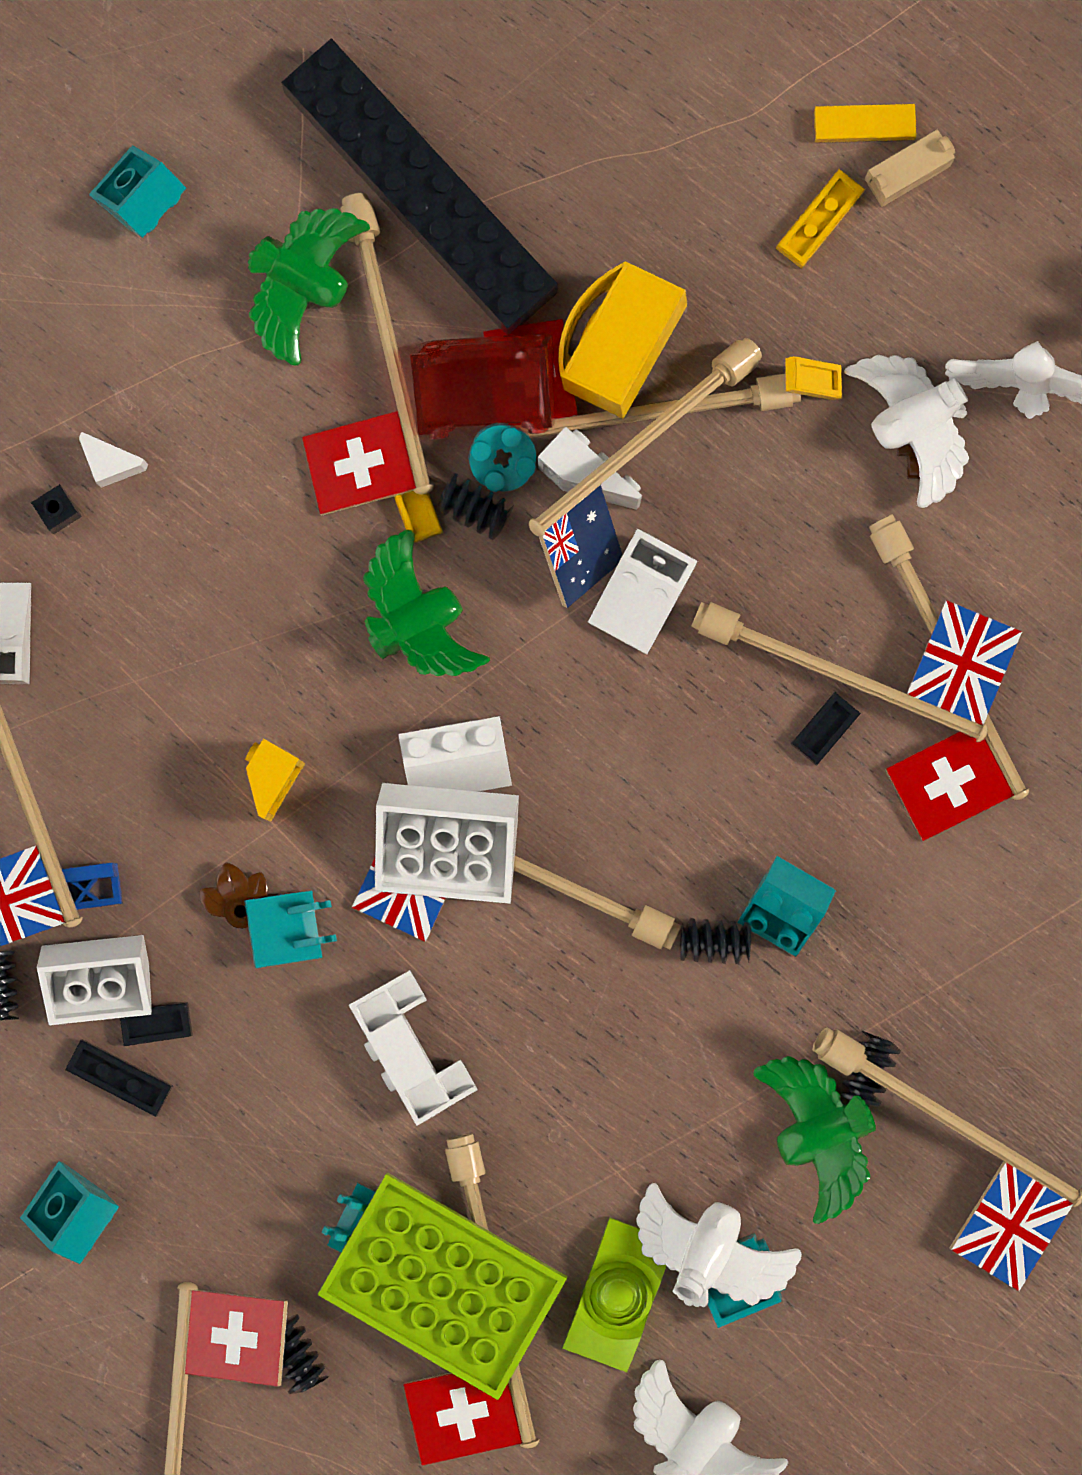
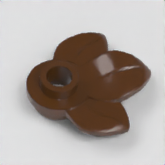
(231, 892)

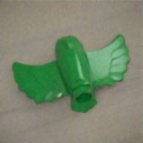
(299, 275)
(413, 618)
(823, 1131)

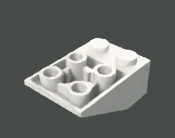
(570, 461)
(642, 591)
(15, 633)

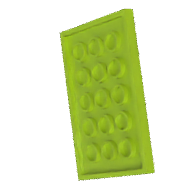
(442, 1286)

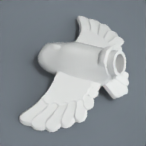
(1030, 370)
(920, 417)
(709, 1253)
(690, 1441)

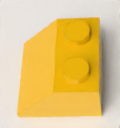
(271, 776)

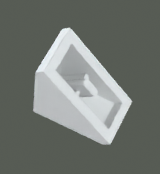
(109, 462)

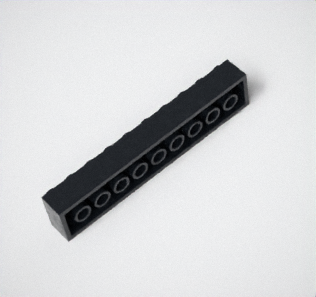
(419, 187)

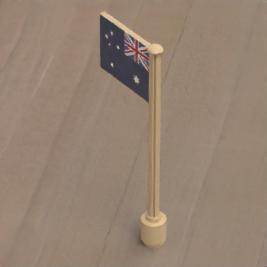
(579, 528)

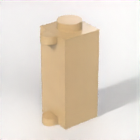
(910, 167)

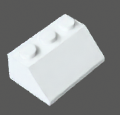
(457, 756)
(95, 980)

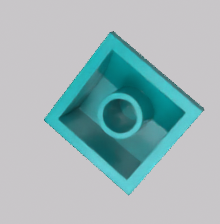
(138, 191)
(69, 1213)

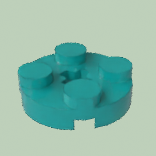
(509, 439)

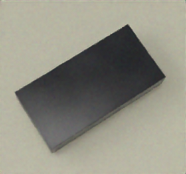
(825, 728)
(163, 1024)

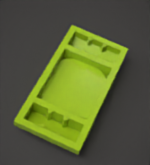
(615, 1299)

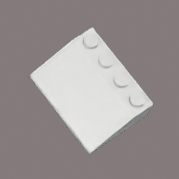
(445, 842)

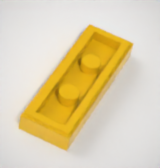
(865, 123)
(820, 218)

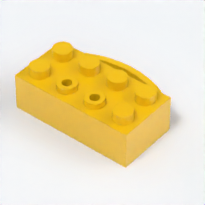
(620, 337)

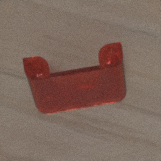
(484, 383)

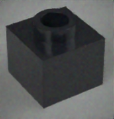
(63, 517)

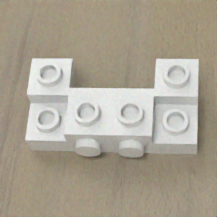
(401, 1053)

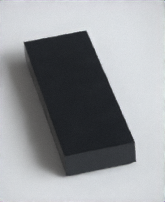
(119, 1077)

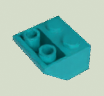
(787, 906)

